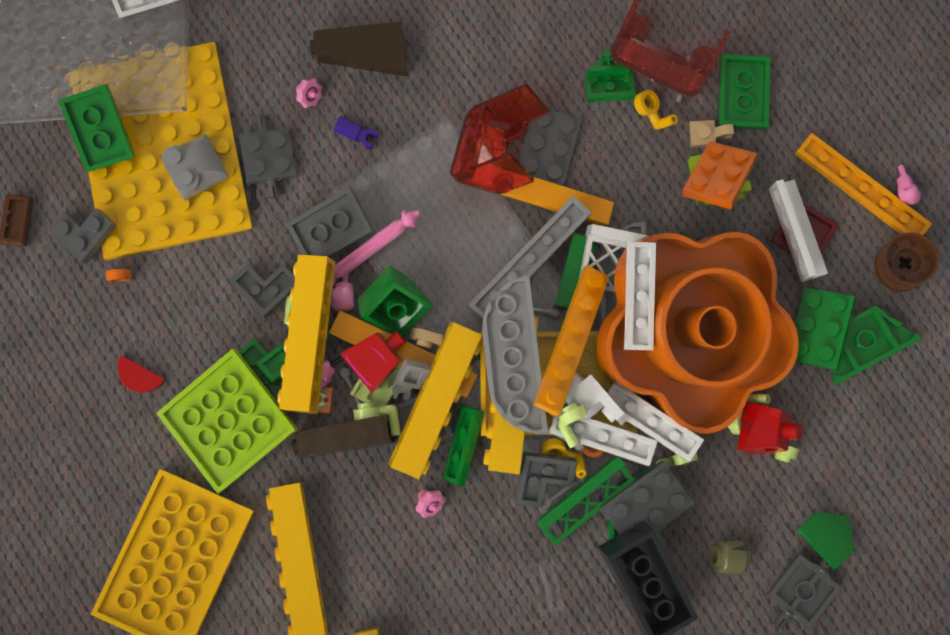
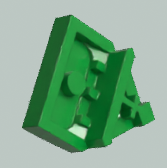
(609, 81)
(829, 536)

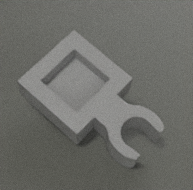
(410, 376)

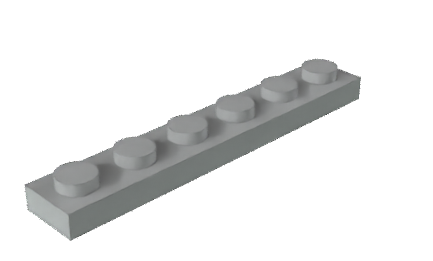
(535, 252)

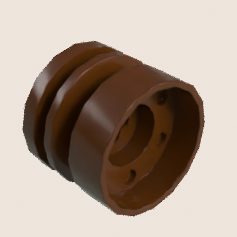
(920, 260)

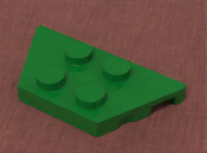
(870, 340)

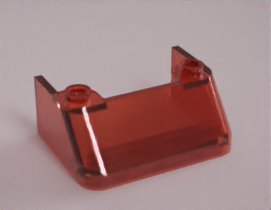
(659, 63)
(484, 139)

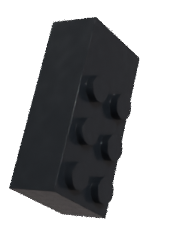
(648, 581)

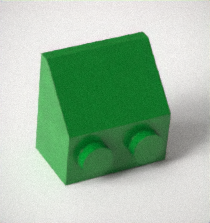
(393, 302)

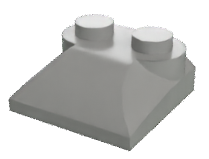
(194, 166)

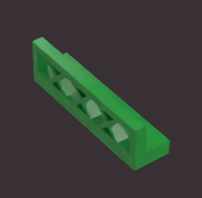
(579, 493)

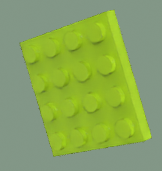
(226, 421)

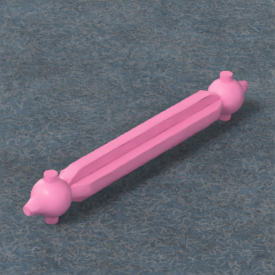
(374, 244)

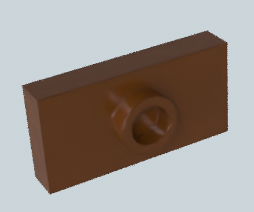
(16, 220)

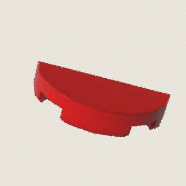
(137, 377)

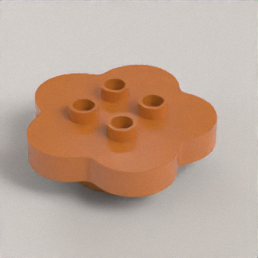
(713, 330)

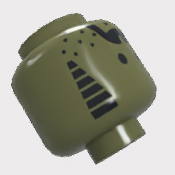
(729, 556)

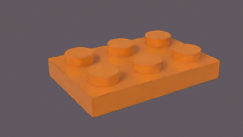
(719, 175)

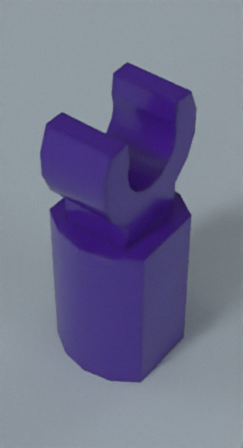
(355, 131)

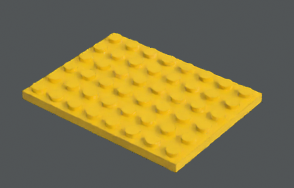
(140, 191)

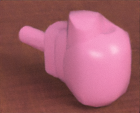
(906, 189)
(343, 296)

